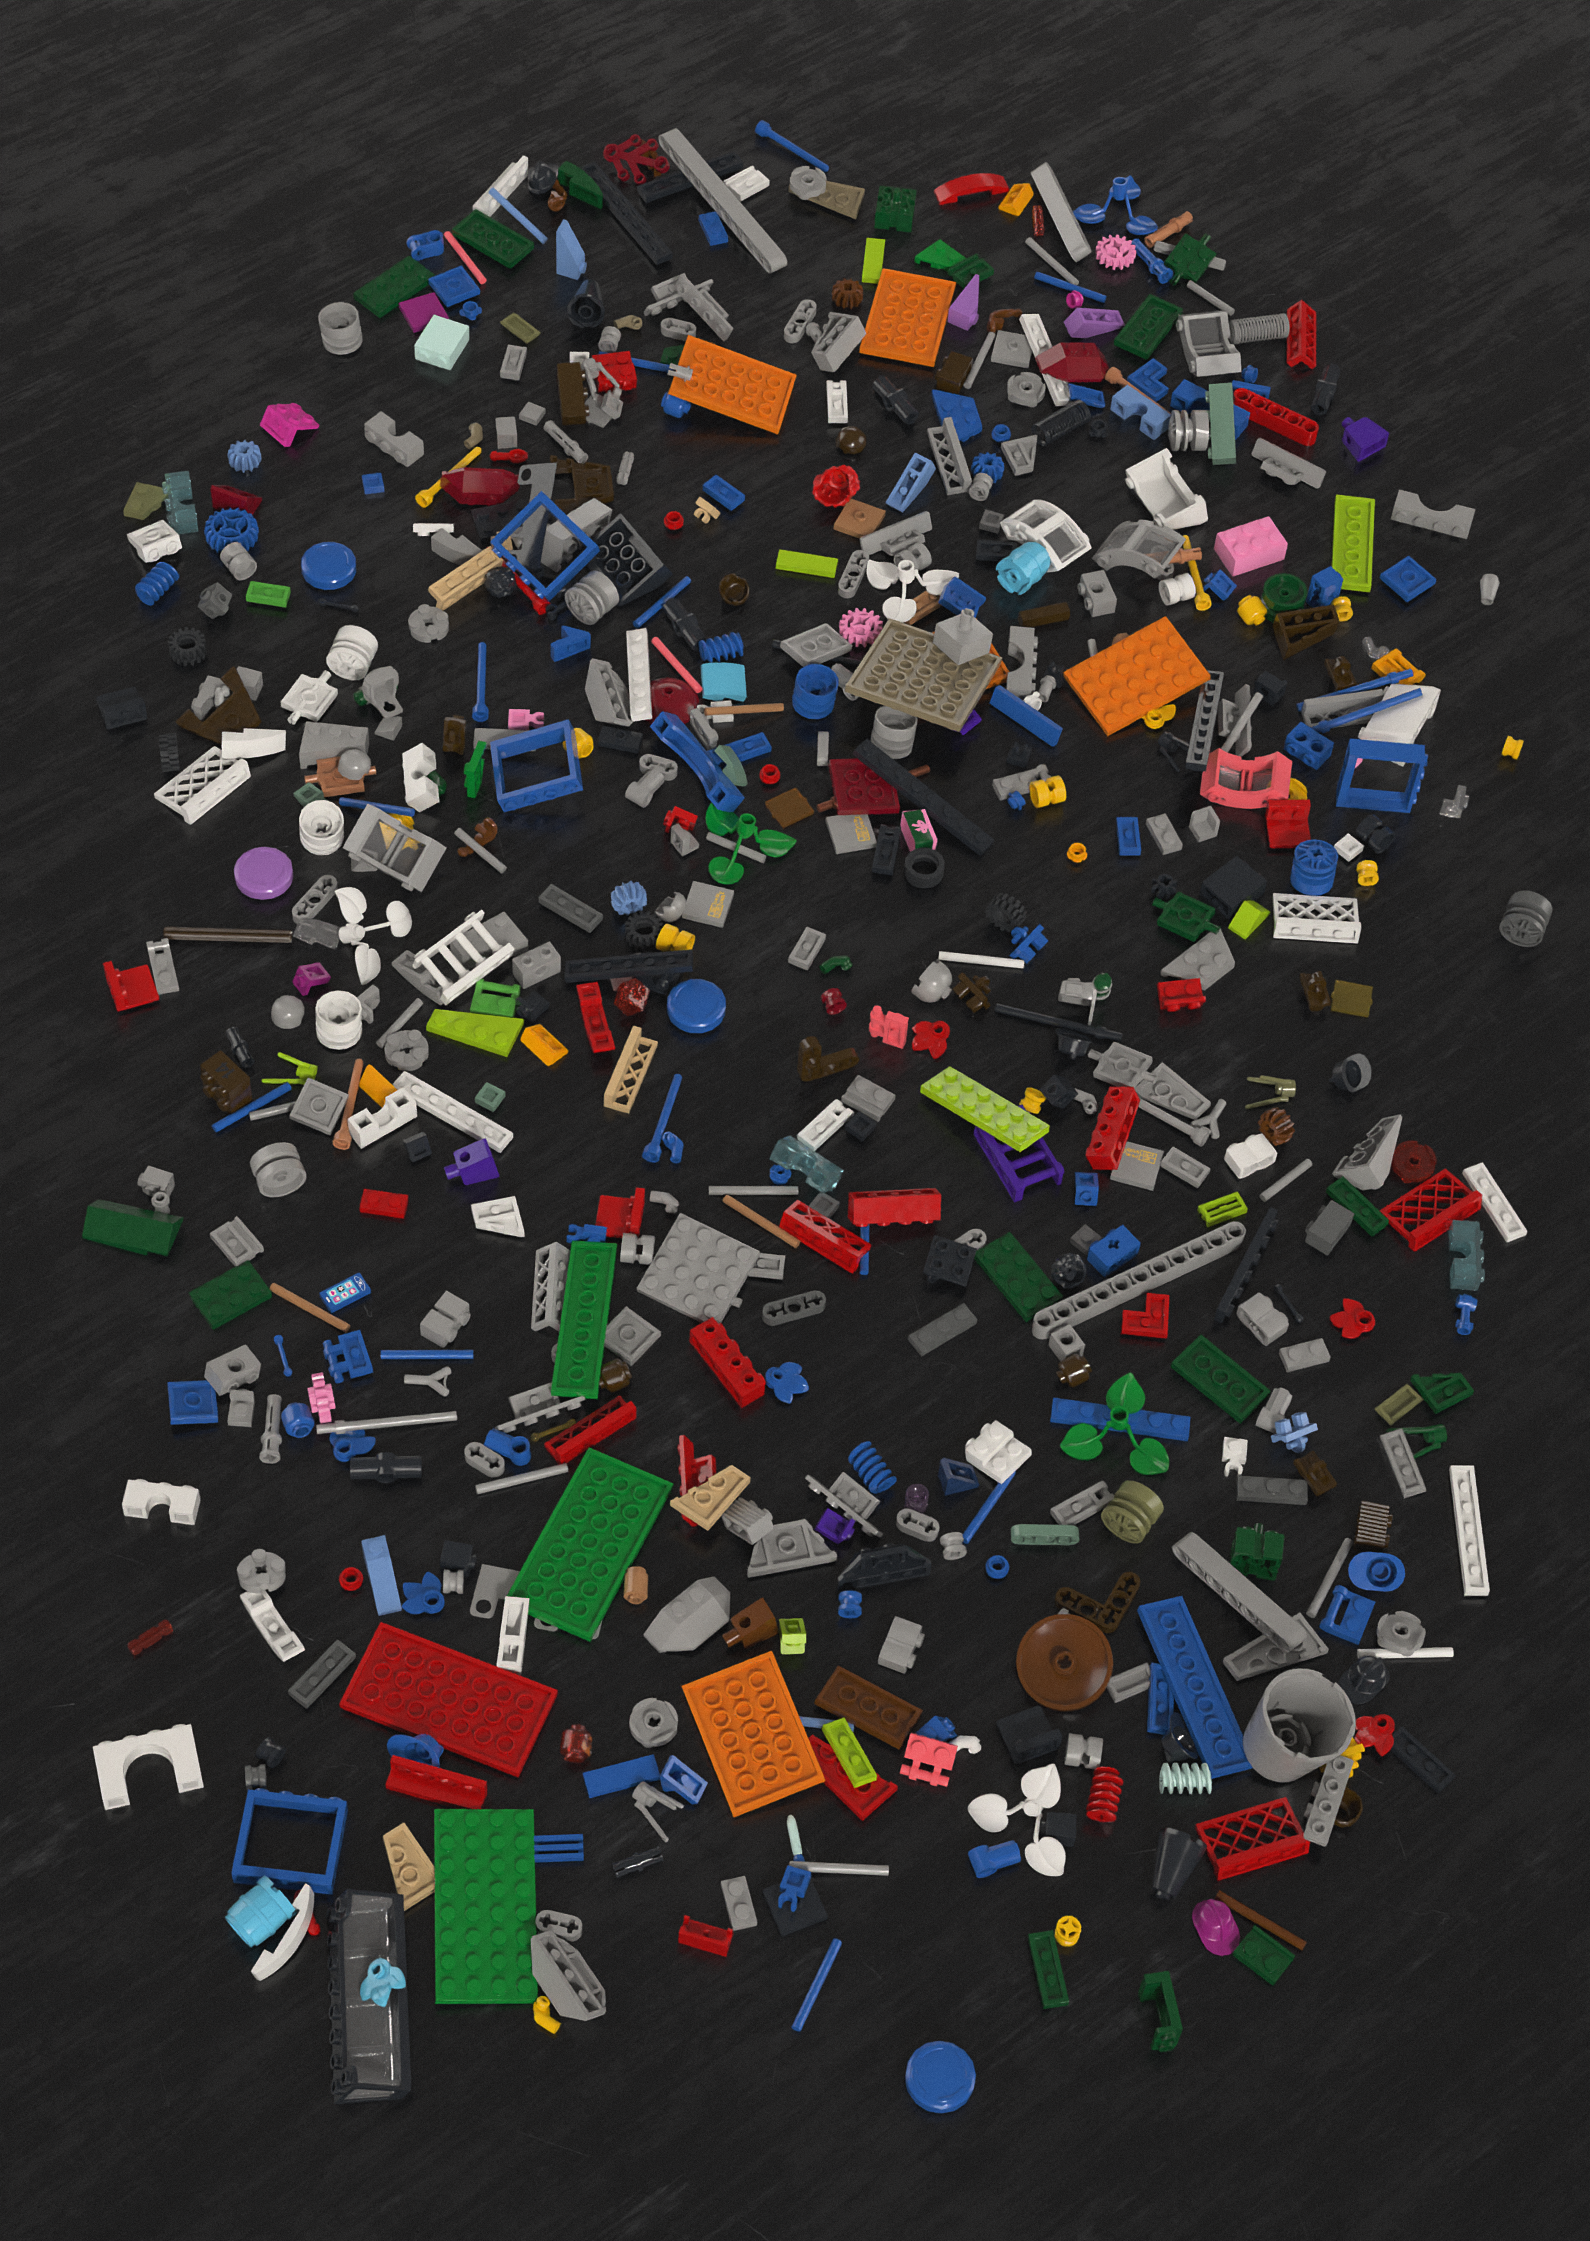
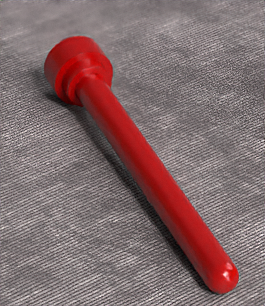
(539, 604)

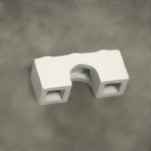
(419, 789)
(368, 1127)
(143, 1495)

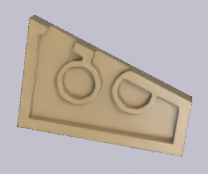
(711, 1499)
(409, 1865)

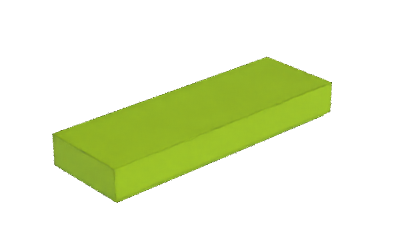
(873, 260)
(806, 563)
(849, 1752)

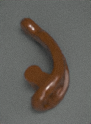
(557, 198)
(996, 318)
(486, 832)

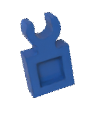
(793, 1884)

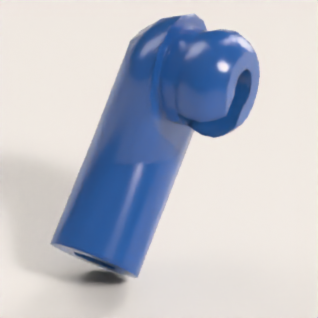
(674, 1145)

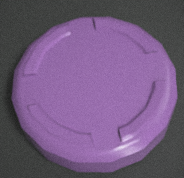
(263, 873)

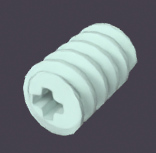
(1185, 1777)

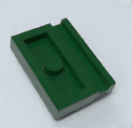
(966, 270)
(1263, 1955)

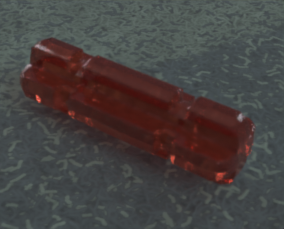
(1038, 221)
(150, 1637)

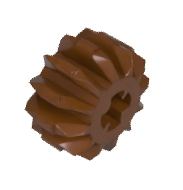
(847, 293)
(1276, 1126)

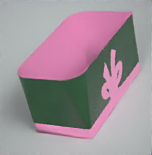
(918, 830)

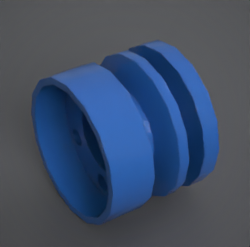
(815, 691)
(1314, 867)

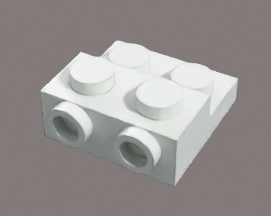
(155, 541)
(996, 1451)

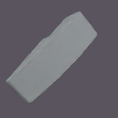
(453, 549)
(419, 977)

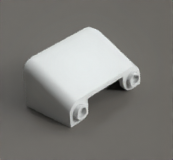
(1166, 493)
(1404, 720)

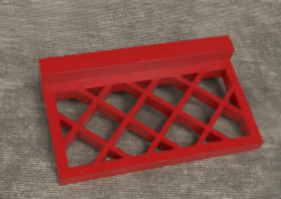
(1442, 1218)
(1258, 1856)

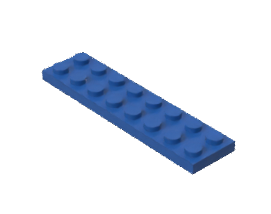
(1195, 1686)

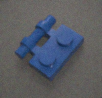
(355, 1356)

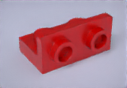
(684, 818)
(1180, 994)

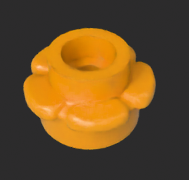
(1074, 849)

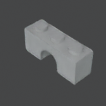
(382, 432)

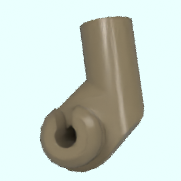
(628, 321)
(476, 435)

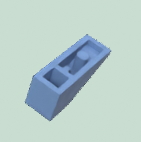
(569, 253)
(911, 482)
(381, 1575)

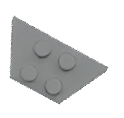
(1205, 960)
(789, 1548)

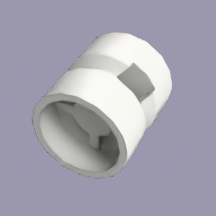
(1177, 589)

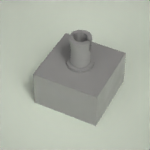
(962, 637)

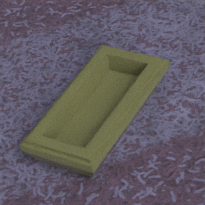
(520, 328)
(1398, 1404)

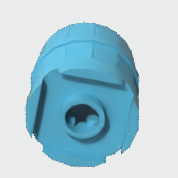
(1023, 567)
(259, 1912)

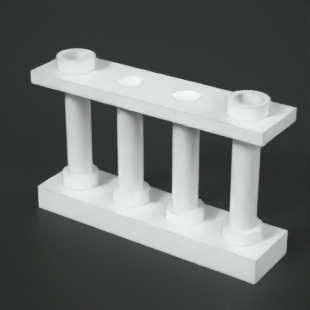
(466, 977)

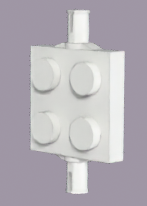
(309, 697)

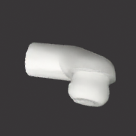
(969, 1742)

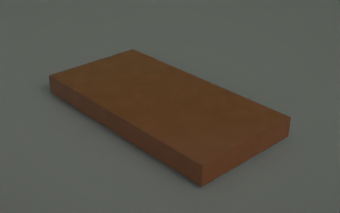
(868, 1707)

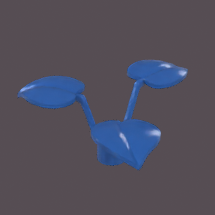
(1122, 189)

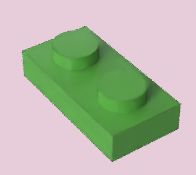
(268, 594)

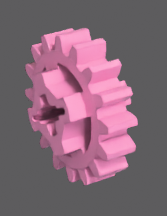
(1115, 252)
(860, 627)
(321, 1398)

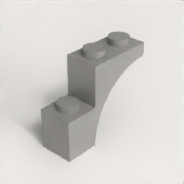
(205, 700)

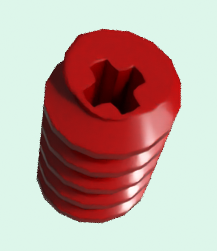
(1104, 1794)

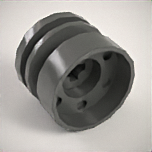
(1526, 918)

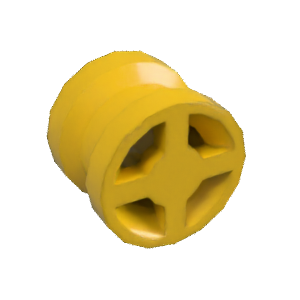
(1343, 608)
(1512, 747)
(1367, 873)
(1032, 1100)
(1069, 1925)

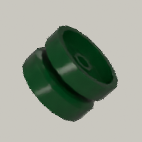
(1283, 594)

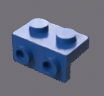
(959, 596)

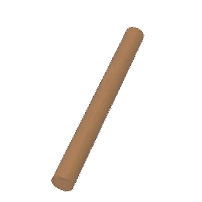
(740, 709)
(763, 1222)
(309, 1307)

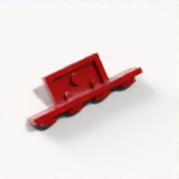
(693, 1471)

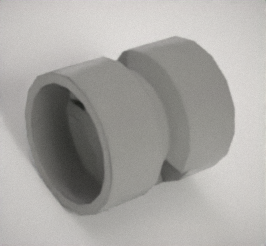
(917, 554)
(238, 561)
(629, 1248)
(1083, 1751)

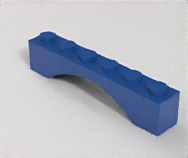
(679, 738)

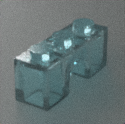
(178, 488)
(794, 1155)
(1466, 1238)

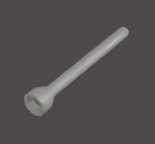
(1198, 1135)

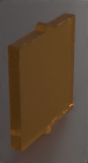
(789, 807)

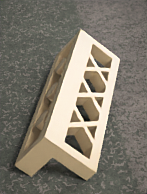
(464, 578)
(622, 1068)

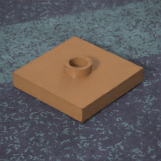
(859, 519)

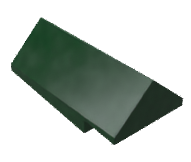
(131, 1227)

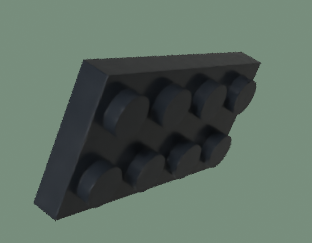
(494, 518)

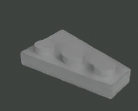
(1173, 1093)

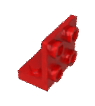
(1287, 822)
(131, 986)
(621, 1214)

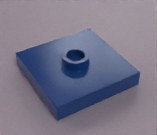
(454, 286)
(1408, 578)
(192, 1402)

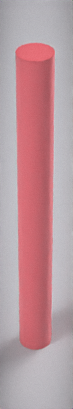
(466, 259)
(676, 664)

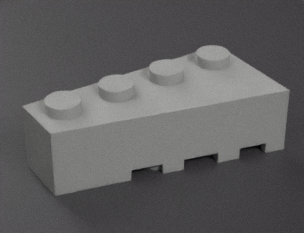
(561, 544)

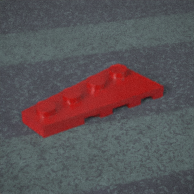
(860, 1800)

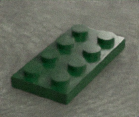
(493, 238)
(393, 286)
(1148, 326)
(1017, 1276)
(1220, 1379)

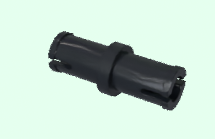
(239, 1047)
(637, 1862)

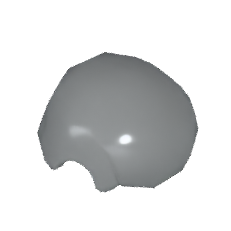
(354, 764)
(671, 908)
(287, 1012)

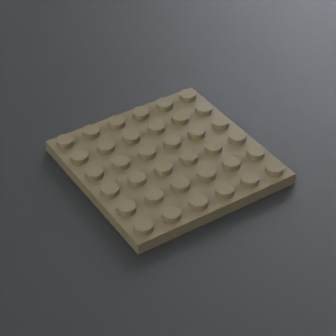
(919, 679)

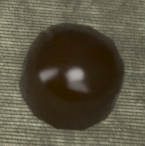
(851, 440)
(733, 589)
(1349, 1809)

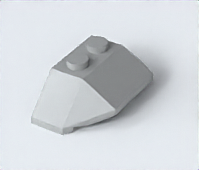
(607, 694)
(690, 1617)
(566, 1978)

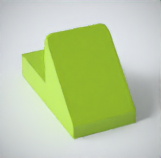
(792, 1636)

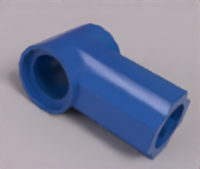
(508, 1445)
(987, 1859)

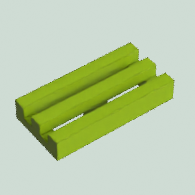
(1234, 1209)

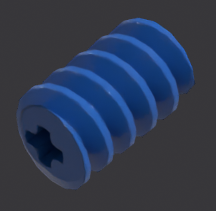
(156, 583)
(721, 647)
(869, 1469)

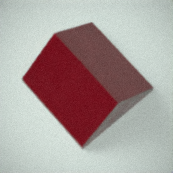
(227, 496)

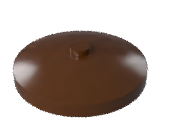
(1064, 1662)

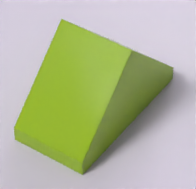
(1248, 918)

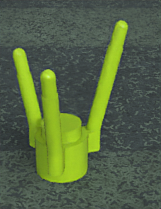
(304, 1071)

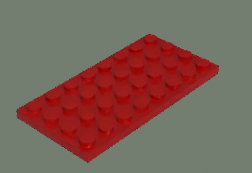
(449, 1696)

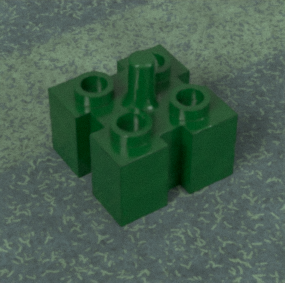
(895, 208)
(1257, 1552)

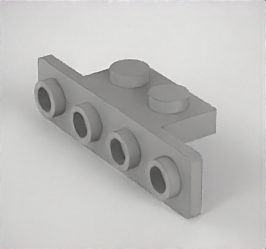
(667, 295)
(705, 306)
(1287, 465)
(898, 536)
(1228, 716)
(535, 1403)
(852, 1498)
(1327, 1800)

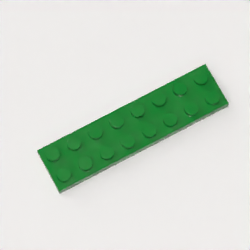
(584, 1320)

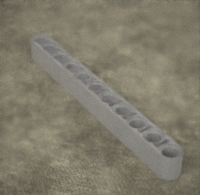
(722, 200)
(1146, 1271)

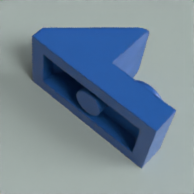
(572, 642)
(683, 1780)

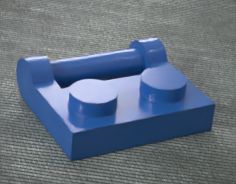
(1354, 1619)

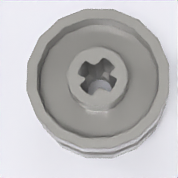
(278, 1169)

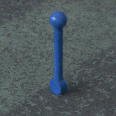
(278, 1340)

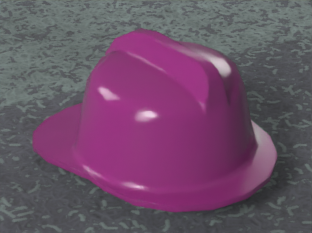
(1216, 1927)

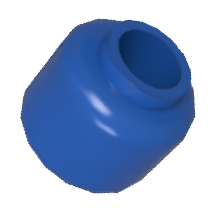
(675, 406)
(297, 1419)

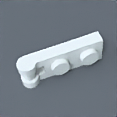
(837, 401)
(825, 1125)

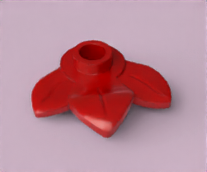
(929, 1039)
(1350, 1319)
(1372, 1734)

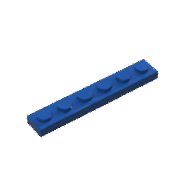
(1141, 1422)

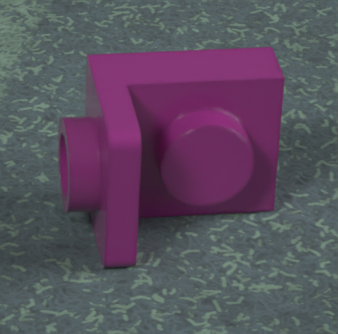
(309, 976)

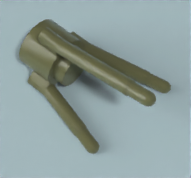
(1284, 1087)

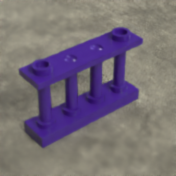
(1006, 1168)

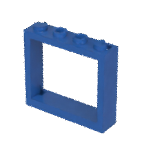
(549, 592)
(530, 741)
(1381, 799)
(283, 1878)

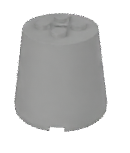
(1298, 1725)

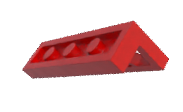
(1301, 328)
(821, 1238)
(591, 1434)
(436, 1784)

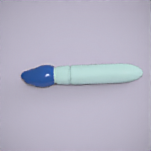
(794, 1839)

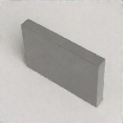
(816, 645)

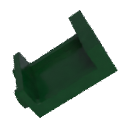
(1159, 1988)

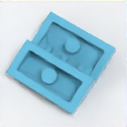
(723, 681)

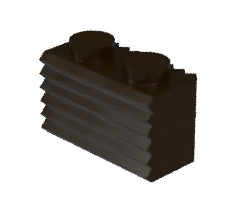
(953, 372)
(1371, 1527)

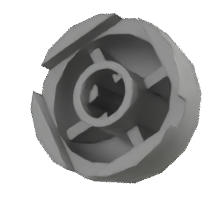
(934, 983)

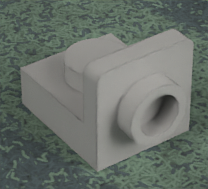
(683, 840)
(369, 1000)
(241, 1408)

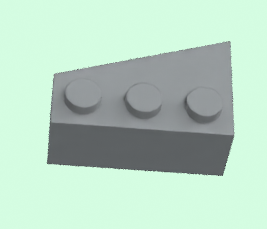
(330, 741)

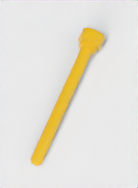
(425, 497)
(1202, 599)

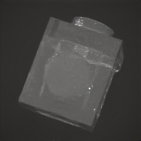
(1454, 807)

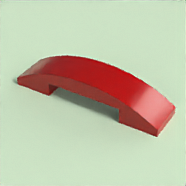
(970, 184)
(594, 1017)

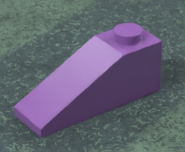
(964, 309)
(1092, 322)

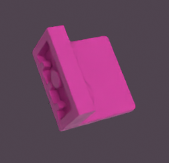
(284, 421)

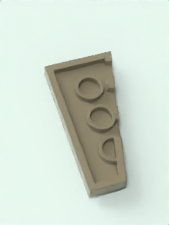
(840, 198)

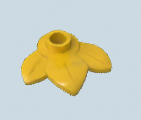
(1157, 717)

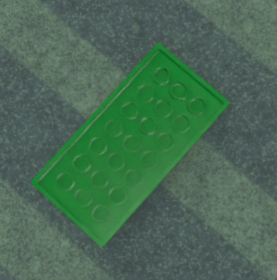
(590, 1543)
(484, 1906)

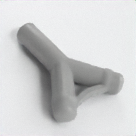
(1211, 1119)
(431, 1380)

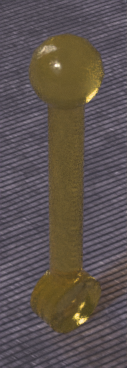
(535, 1436)

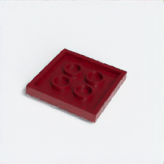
(860, 789)

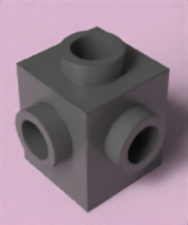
(214, 600)

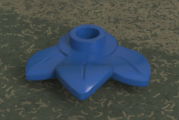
(788, 1383)
(353, 1442)
(421, 1594)

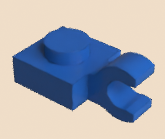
(588, 1233)

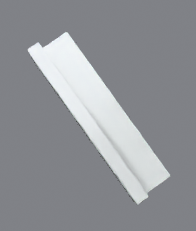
(505, 185)

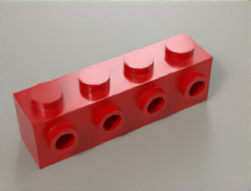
(1112, 1128)
(894, 1206)
(727, 1362)

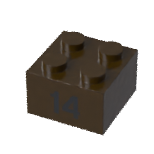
(225, 1083)

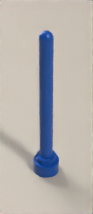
(764, 129)
(480, 711)
(653, 1151)

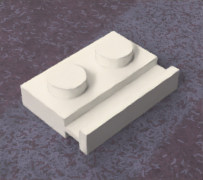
(746, 183)

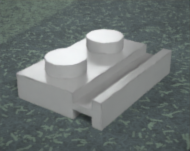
(868, 1098)
(236, 1241)

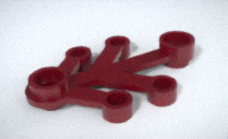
(634, 157)

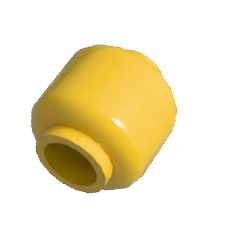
(1252, 610)
(584, 743)

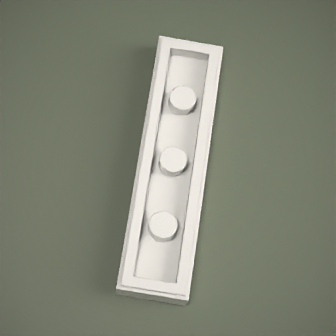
(1495, 1202)

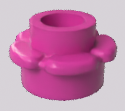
(1074, 299)

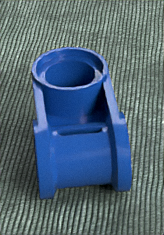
(428, 245)

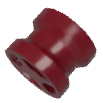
(833, 1001)

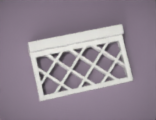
(211, 792)
(1315, 928)

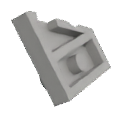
(1020, 454)

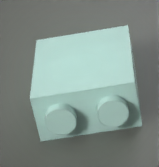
(441, 342)

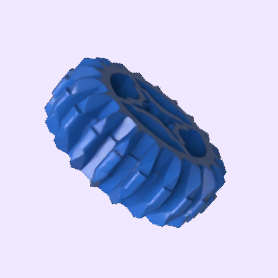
(228, 527)

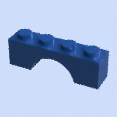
(1192, 397)

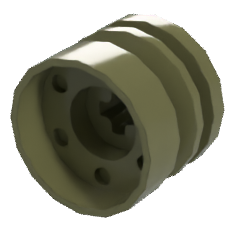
(1132, 1511)

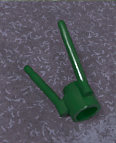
(1432, 1434)

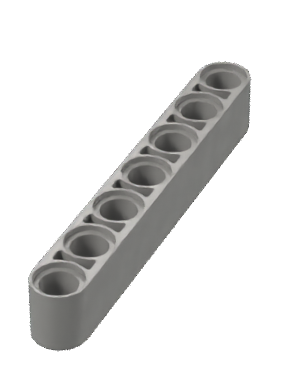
(1061, 212)
(1239, 1592)

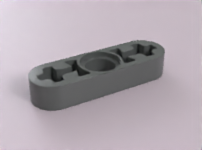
(776, 1306)

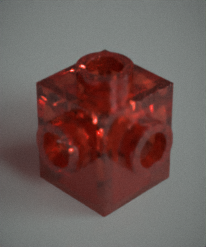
(631, 997)

